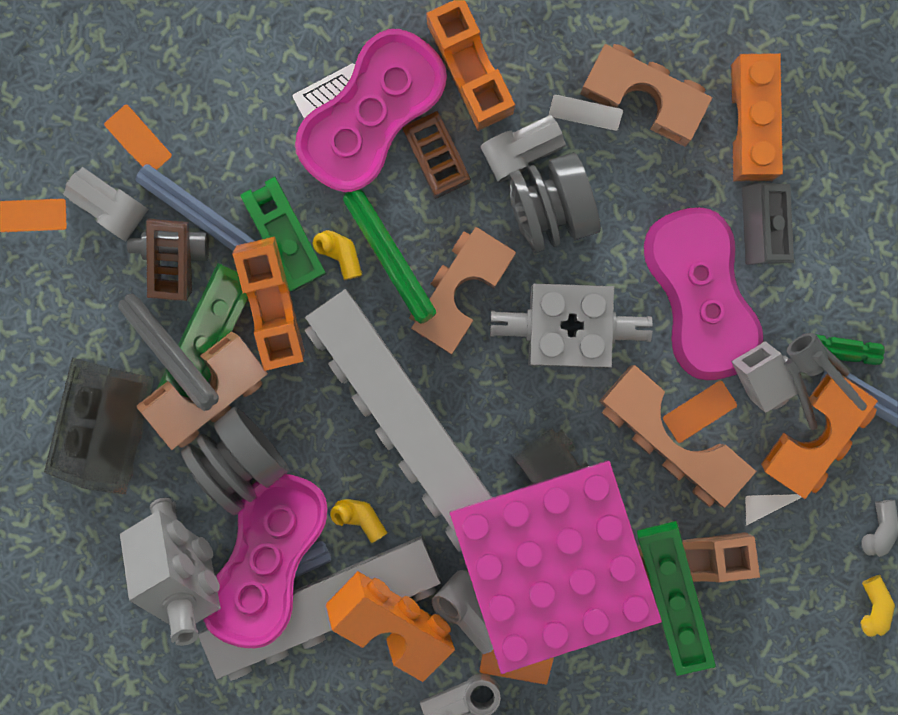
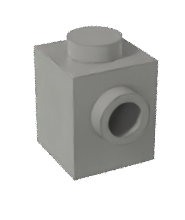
(765, 377)

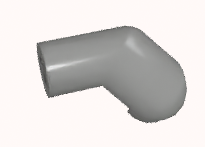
(887, 531)

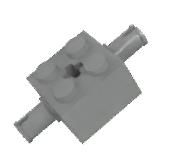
(589, 307)
(170, 571)

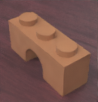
(678, 103)
(477, 258)
(233, 374)

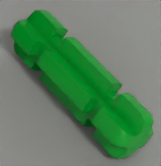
(854, 350)

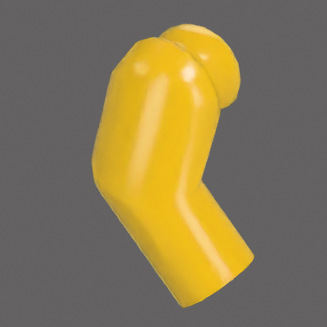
(341, 249)
(360, 514)
(882, 609)

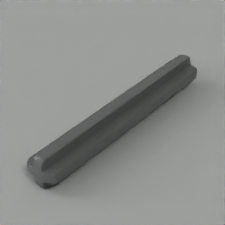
(168, 352)

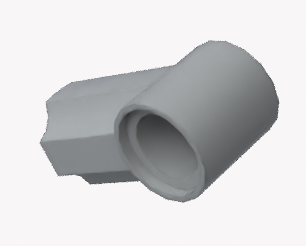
(519, 149)
(111, 207)
(459, 605)
(459, 700)

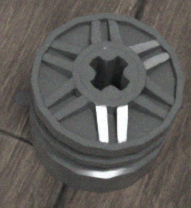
(554, 202)
(228, 466)

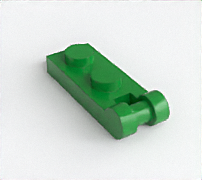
(296, 252)

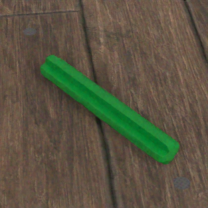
(389, 256)

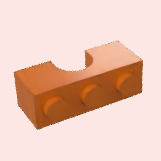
(469, 65)
(759, 132)
(270, 302)
(804, 464)
(369, 608)

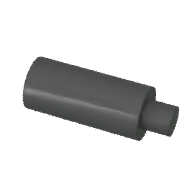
(198, 245)

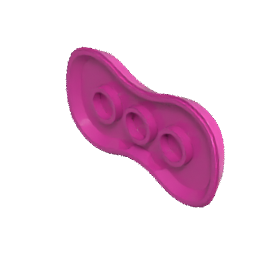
(390, 86)
(694, 264)
(262, 568)

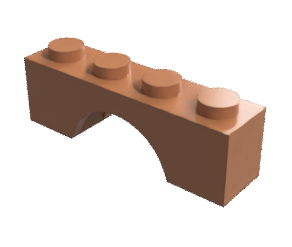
(714, 471)
(720, 558)

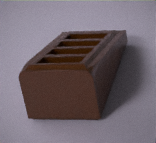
(451, 182)
(163, 288)

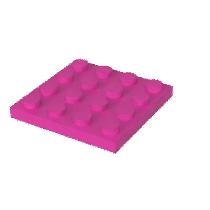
(555, 567)

